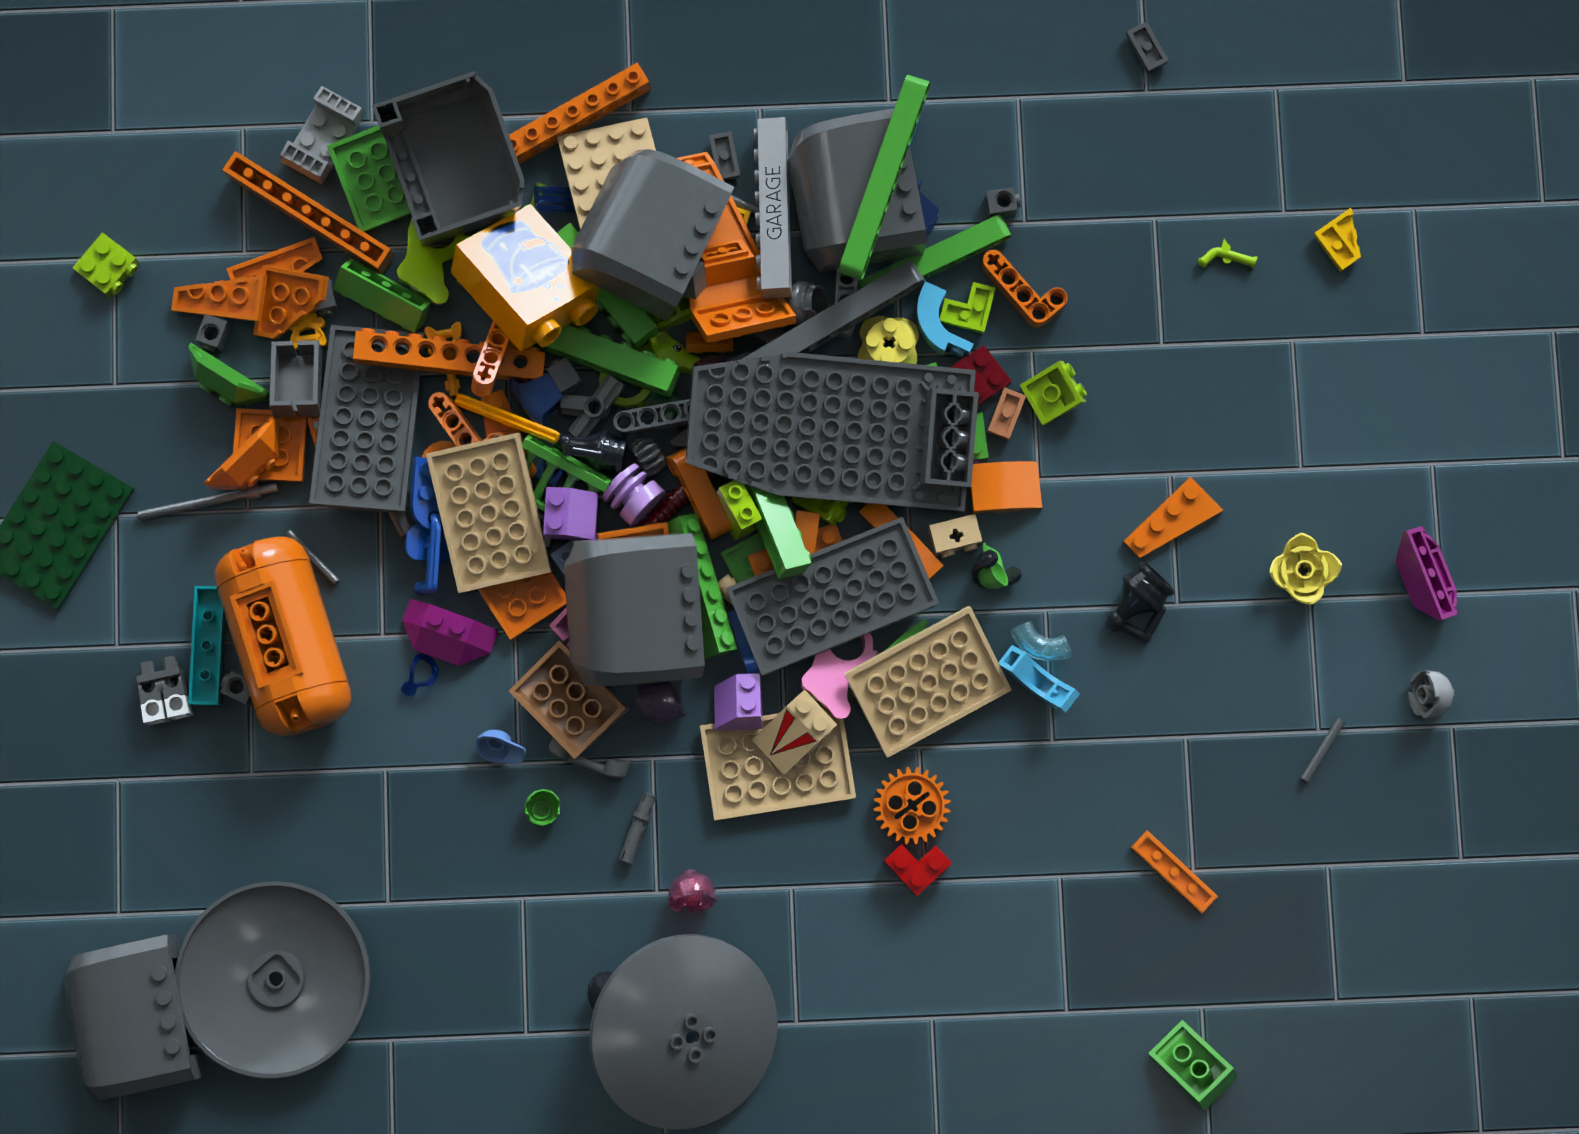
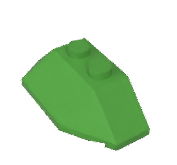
(224, 380)

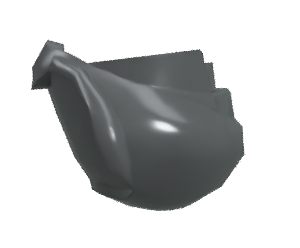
(807, 301)

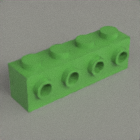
(382, 295)

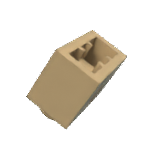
(964, 526)

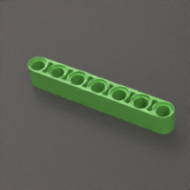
(953, 249)

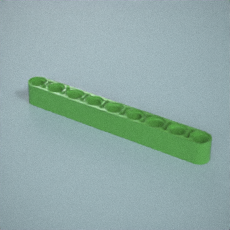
(884, 177)

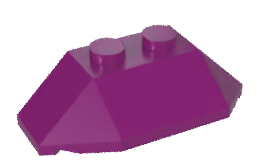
(1426, 574)
(447, 634)

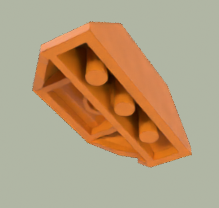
(249, 460)

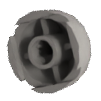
(1431, 694)

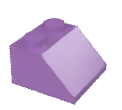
(570, 514)
(738, 703)

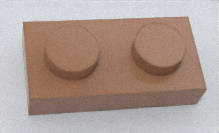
(1006, 413)

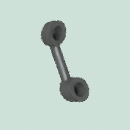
(613, 767)

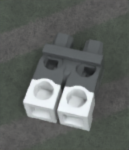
(163, 692)

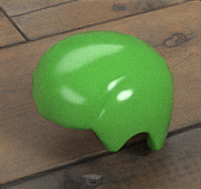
(542, 807)

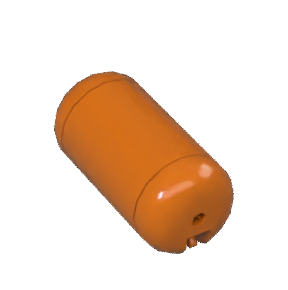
(282, 636)

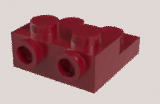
(988, 376)

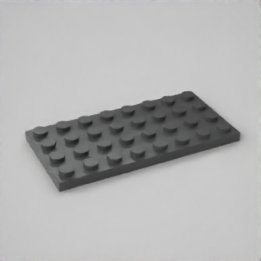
(364, 429)
(837, 599)

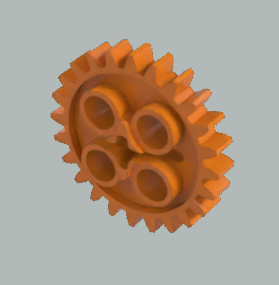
(924, 823)

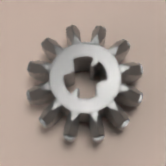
(647, 455)

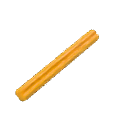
(507, 418)

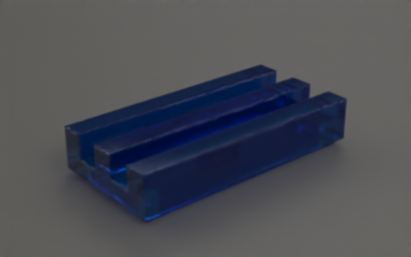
(552, 190)

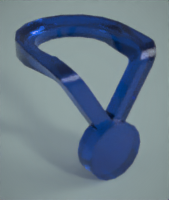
(409, 687)

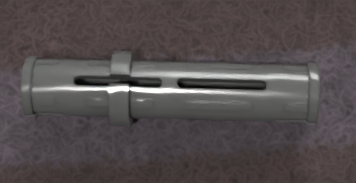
(637, 828)

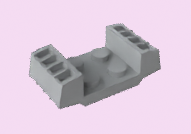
(329, 122)

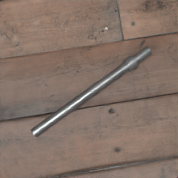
(253, 493)

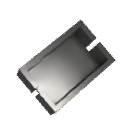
(296, 379)

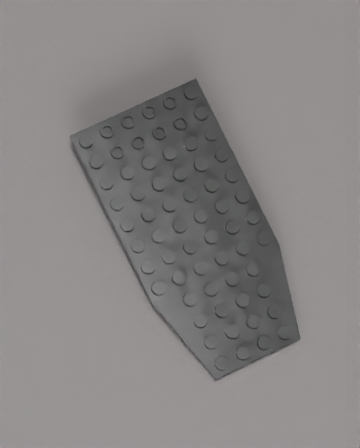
(837, 428)

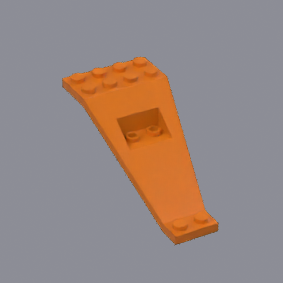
(731, 299)

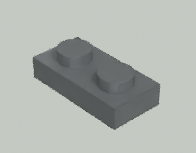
(1147, 47)
(725, 155)

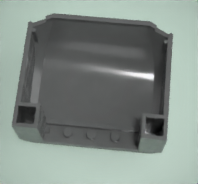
(452, 157)
(828, 182)
(649, 229)
(634, 609)
(129, 1018)

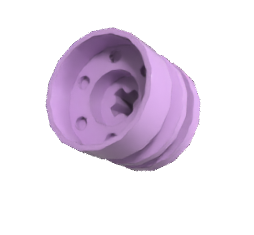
(629, 490)

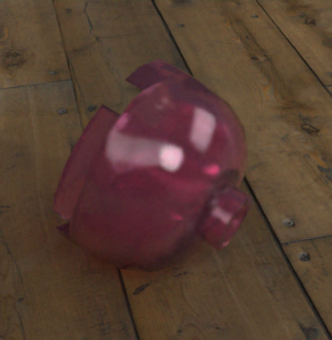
(691, 891)

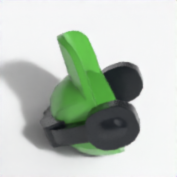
(990, 570)

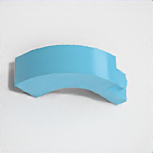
(930, 326)
(1037, 680)

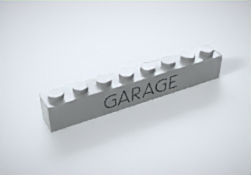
(774, 208)

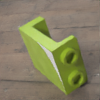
(738, 508)

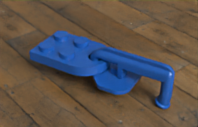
(426, 538)

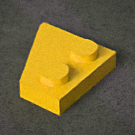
(1339, 240)

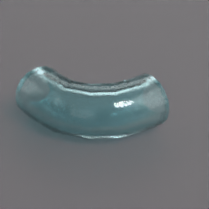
(1038, 646)

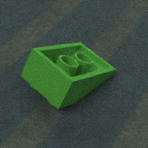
(1193, 1065)

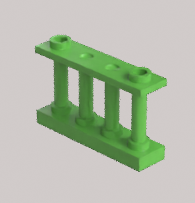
(555, 459)

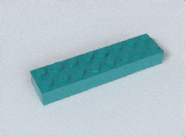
(207, 648)

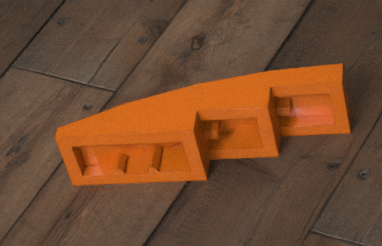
(880, 514)

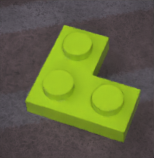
(972, 315)

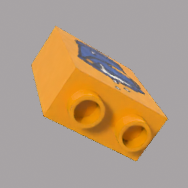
(524, 279)

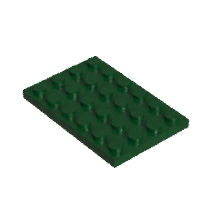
(59, 524)

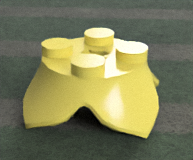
(880, 328)
(1321, 565)

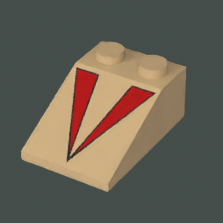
(794, 732)

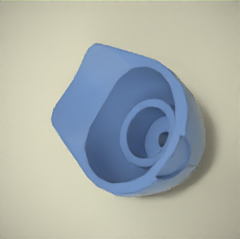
(489, 749)

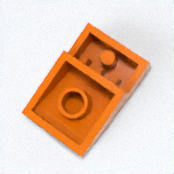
(1005, 487)

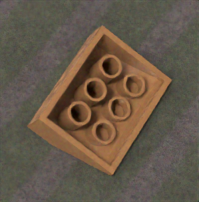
(563, 705)

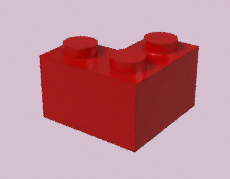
(915, 873)

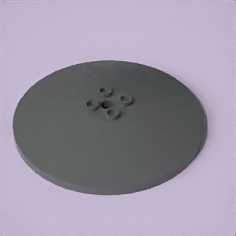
(228, 988)
(644, 1022)

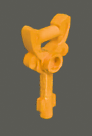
(309, 322)
(452, 384)

